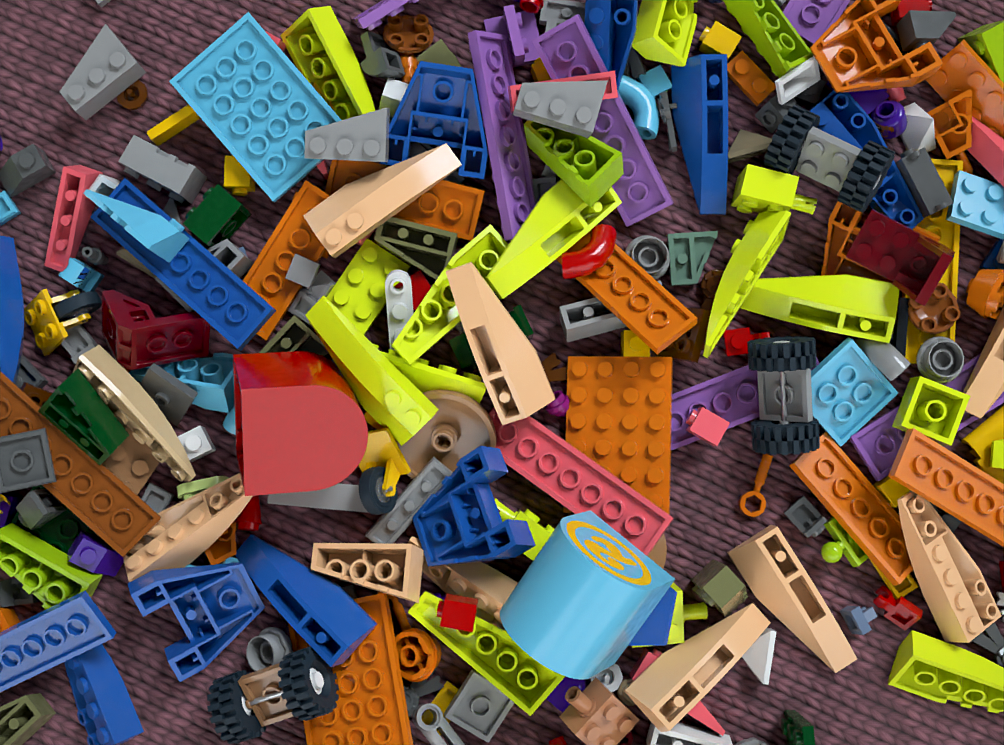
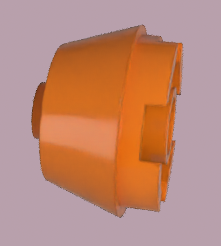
(986, 292)
(417, 654)

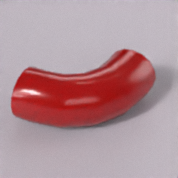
(592, 256)

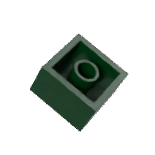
(216, 216)

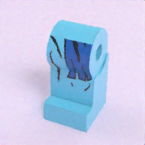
(81, 275)

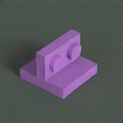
(520, 31)

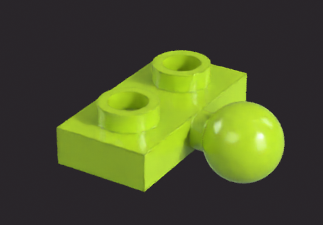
(843, 544)

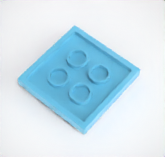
(847, 391)

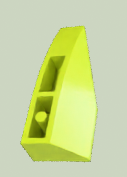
(547, 232)
(829, 303)
(444, 378)

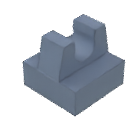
(858, 618)

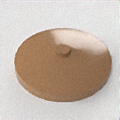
(451, 433)

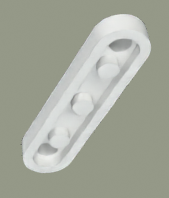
(398, 303)

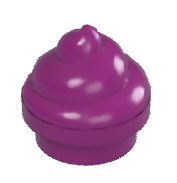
(559, 405)

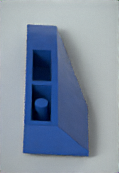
(612, 31)
(849, 122)
(702, 127)
(11, 310)
(307, 601)
(102, 698)

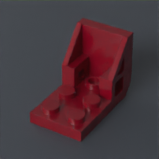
(901, 255)
(141, 339)

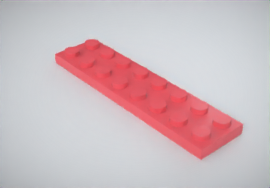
(579, 481)

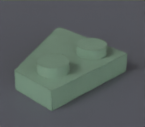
(688, 255)

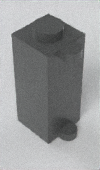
(923, 181)

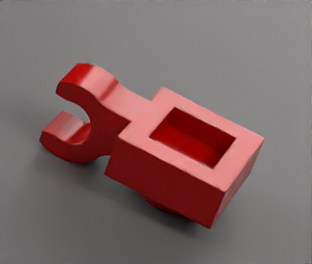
(736, 340)
(899, 611)

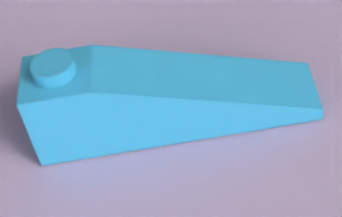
(149, 228)
(208, 376)

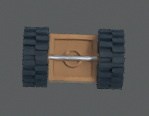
(249, 701)

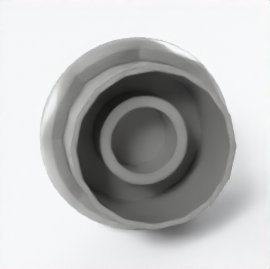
(649, 254)
(940, 359)
(268, 648)

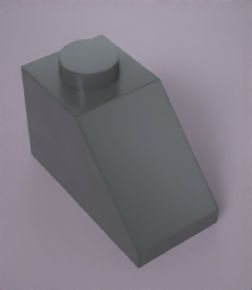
(922, 27)
(25, 170)
(39, 508)

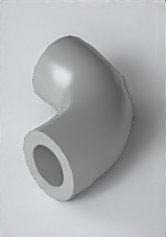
(883, 356)

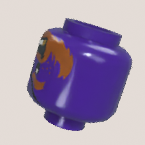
(889, 119)

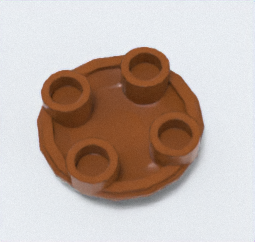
(408, 33)
(937, 314)

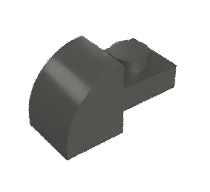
(380, 60)

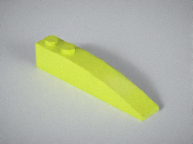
(665, 30)
(328, 62)
(743, 270)
(438, 310)
(372, 377)
(492, 655)
(947, 673)

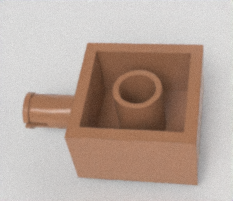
(597, 715)

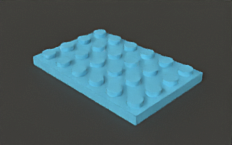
(256, 104)

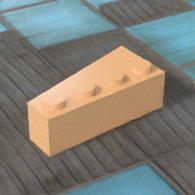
(376, 566)

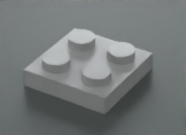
(478, 706)

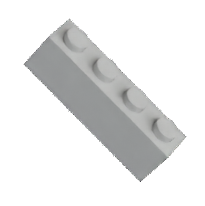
(588, 319)

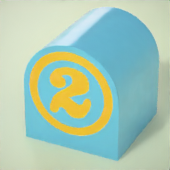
(583, 598)

